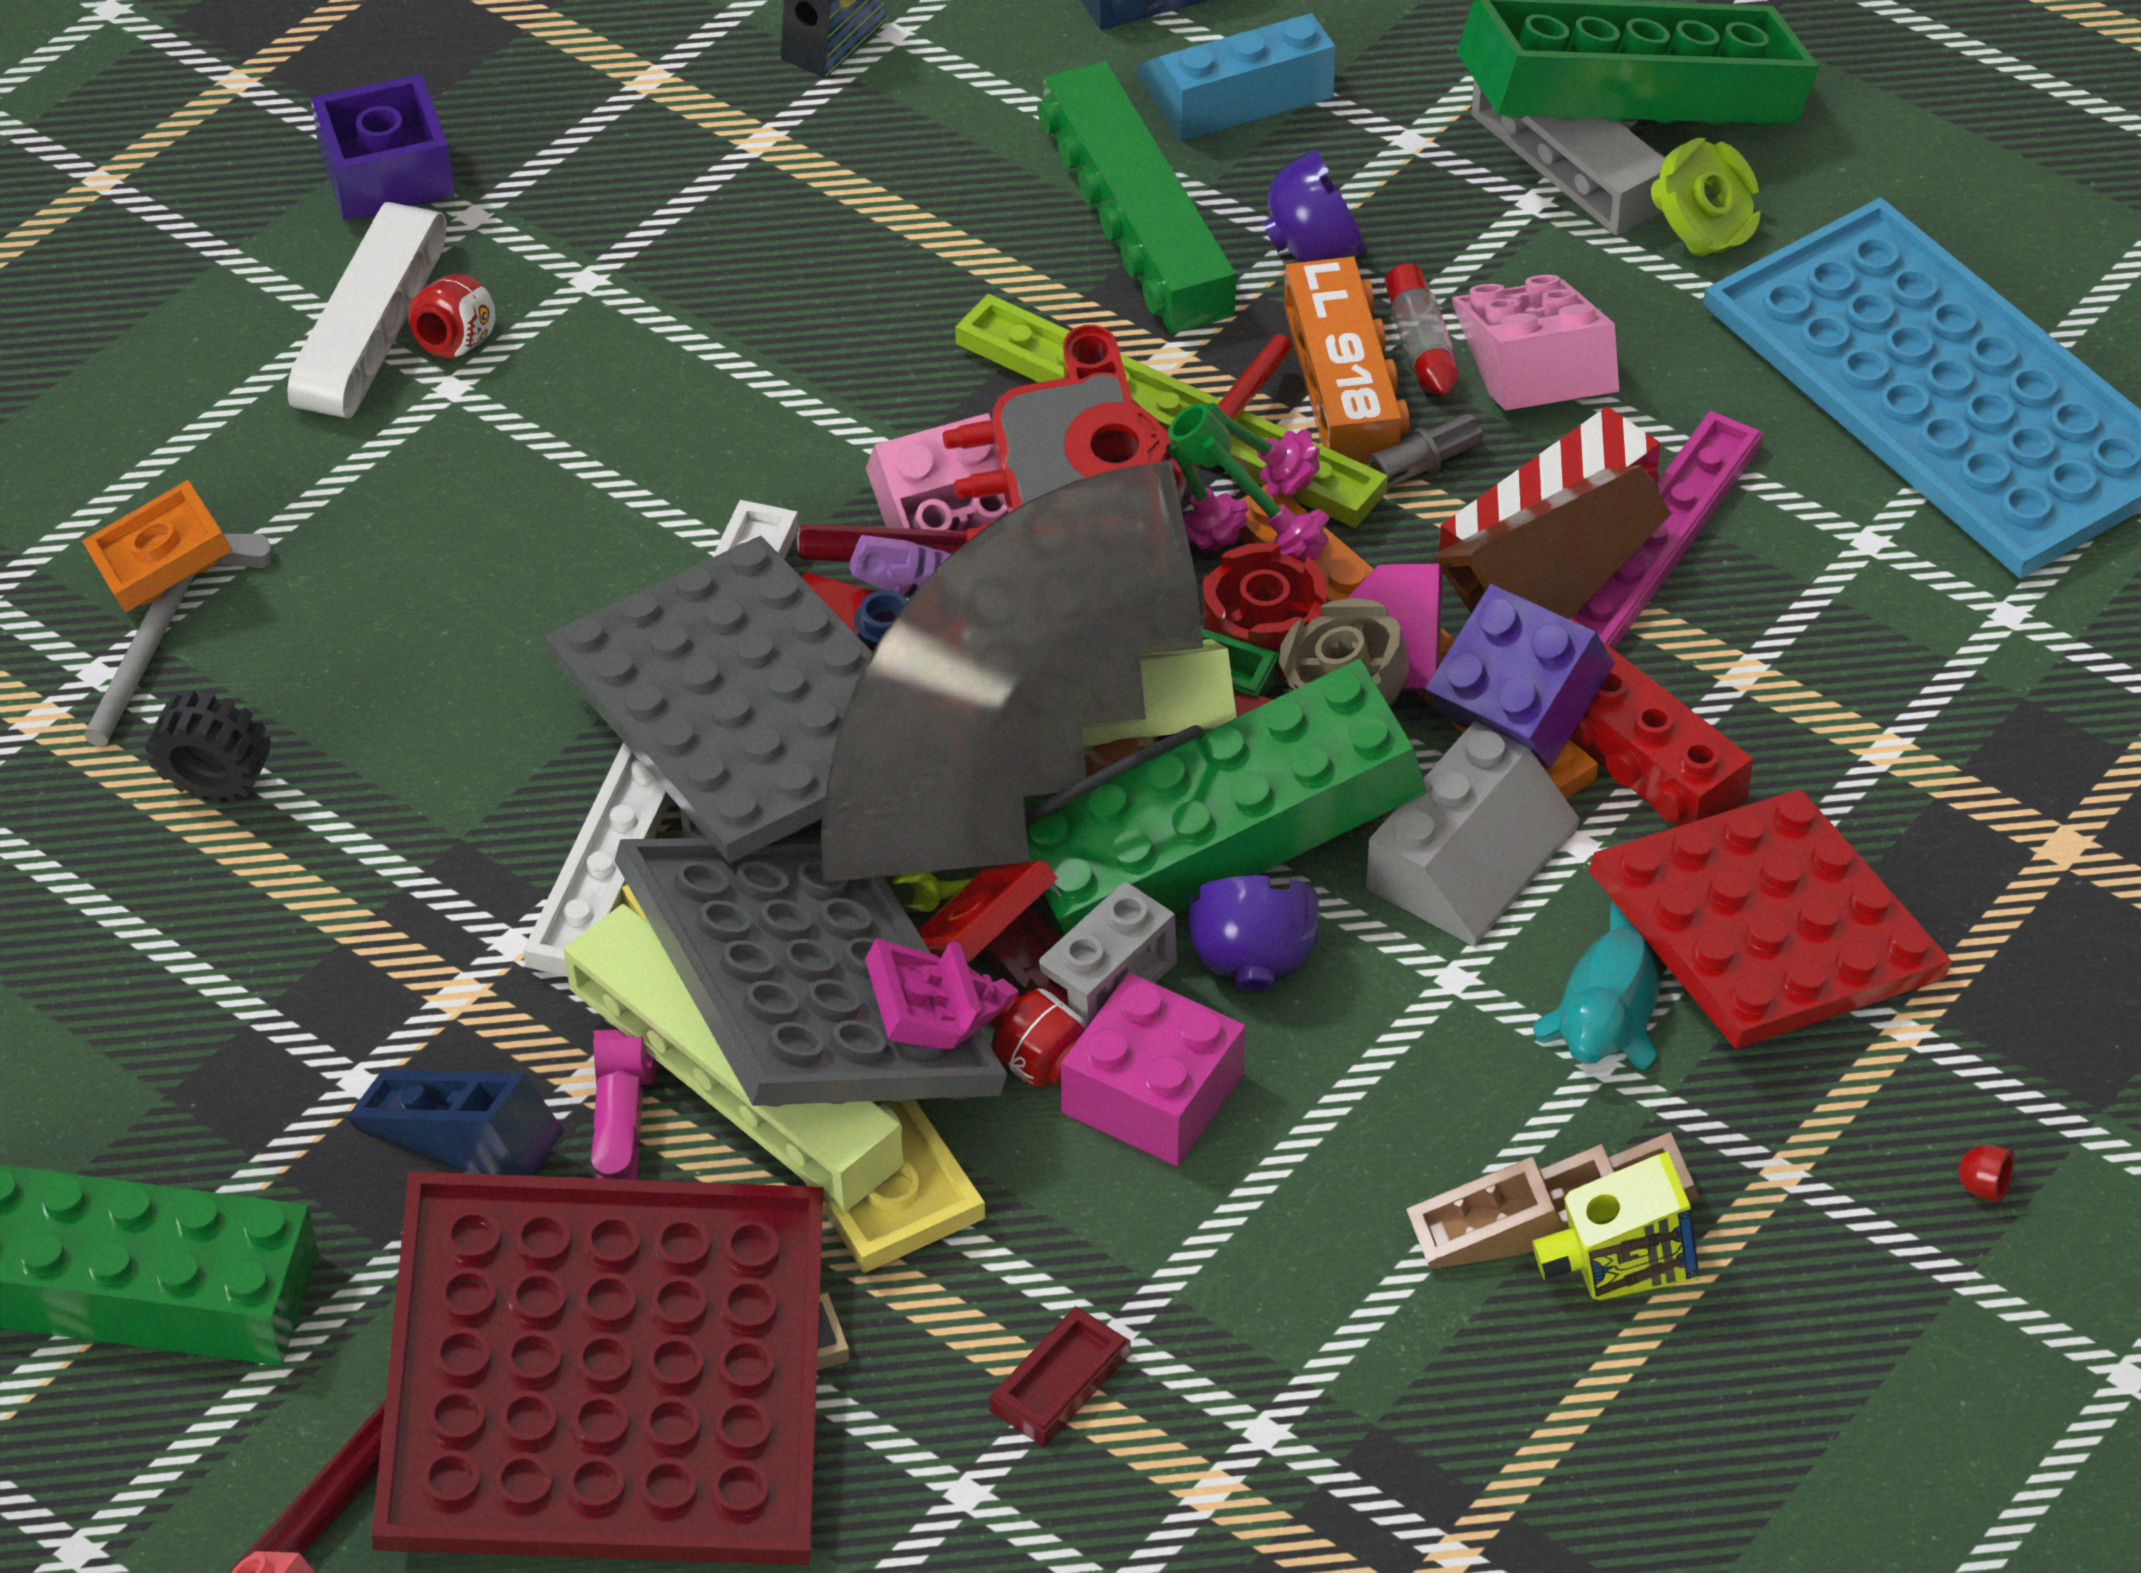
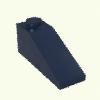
(462, 1118)

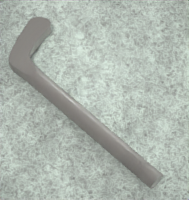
(248, 551)

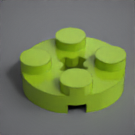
(1682, 197)

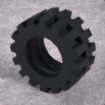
(208, 747)

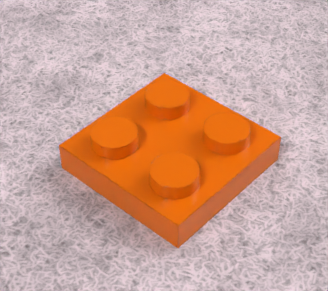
(157, 546)

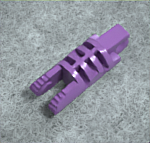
(894, 563)

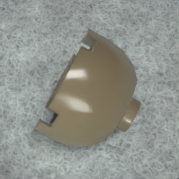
(1343, 634)

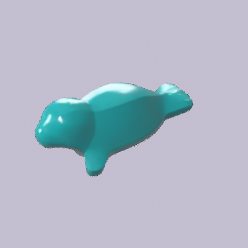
(1608, 998)

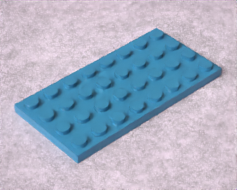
(1943, 383)

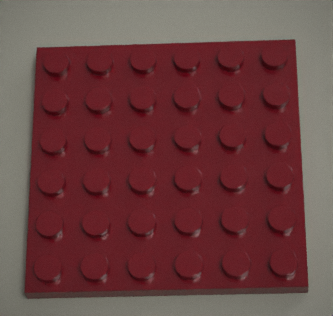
(602, 1370)

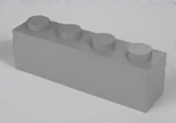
(1586, 158)

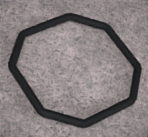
(1112, 772)

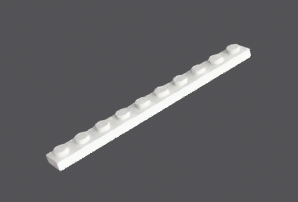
(629, 801)

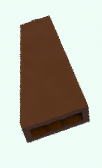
(1561, 545)

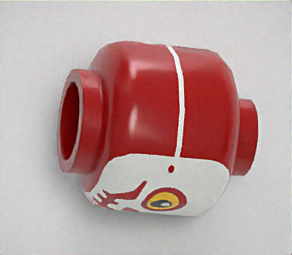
(452, 315)
(1036, 1037)

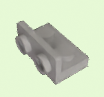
(1115, 938)

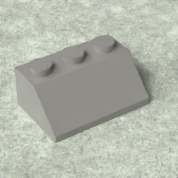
(1472, 837)

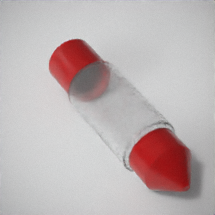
(1421, 329)

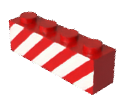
(1595, 445)

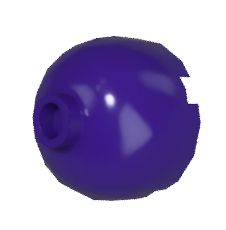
(1310, 213)
(1253, 930)

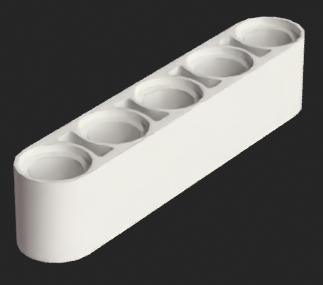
(366, 310)

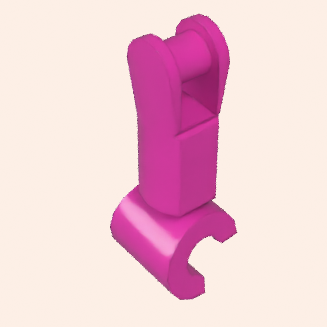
(619, 1073)

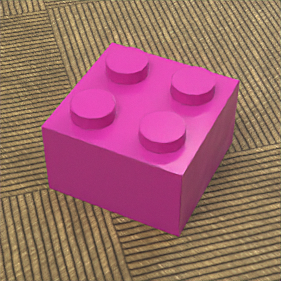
(1152, 1068)

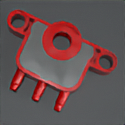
(1061, 427)

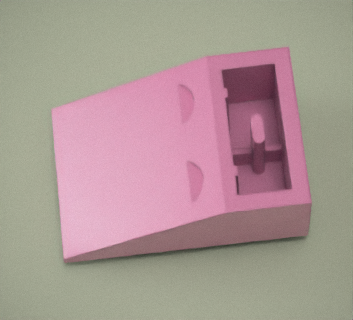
(1538, 342)
(917, 478)

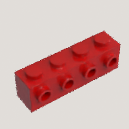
(1662, 747)

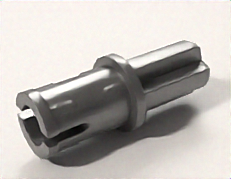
(1426, 450)

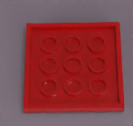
(1769, 917)

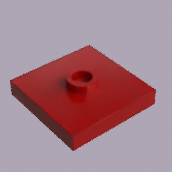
(986, 907)

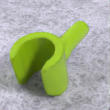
(929, 891)

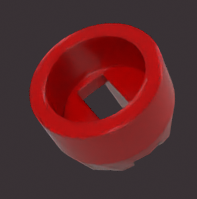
(1987, 1171)

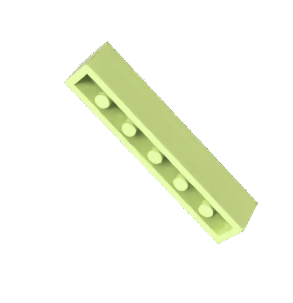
(634, 986)

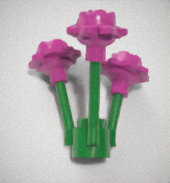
(1202, 437)

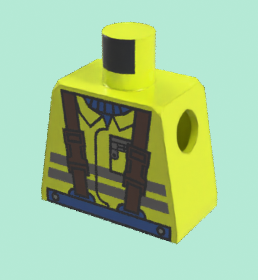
(1625, 1232)

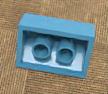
(1242, 77)

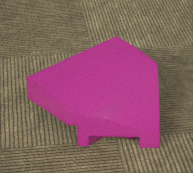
(1415, 599)
(933, 998)

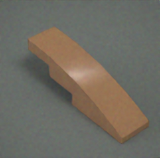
(1520, 1204)

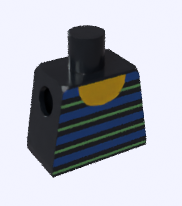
(826, 32)

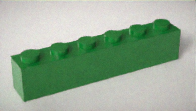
(1138, 197)

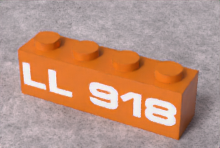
(1343, 358)

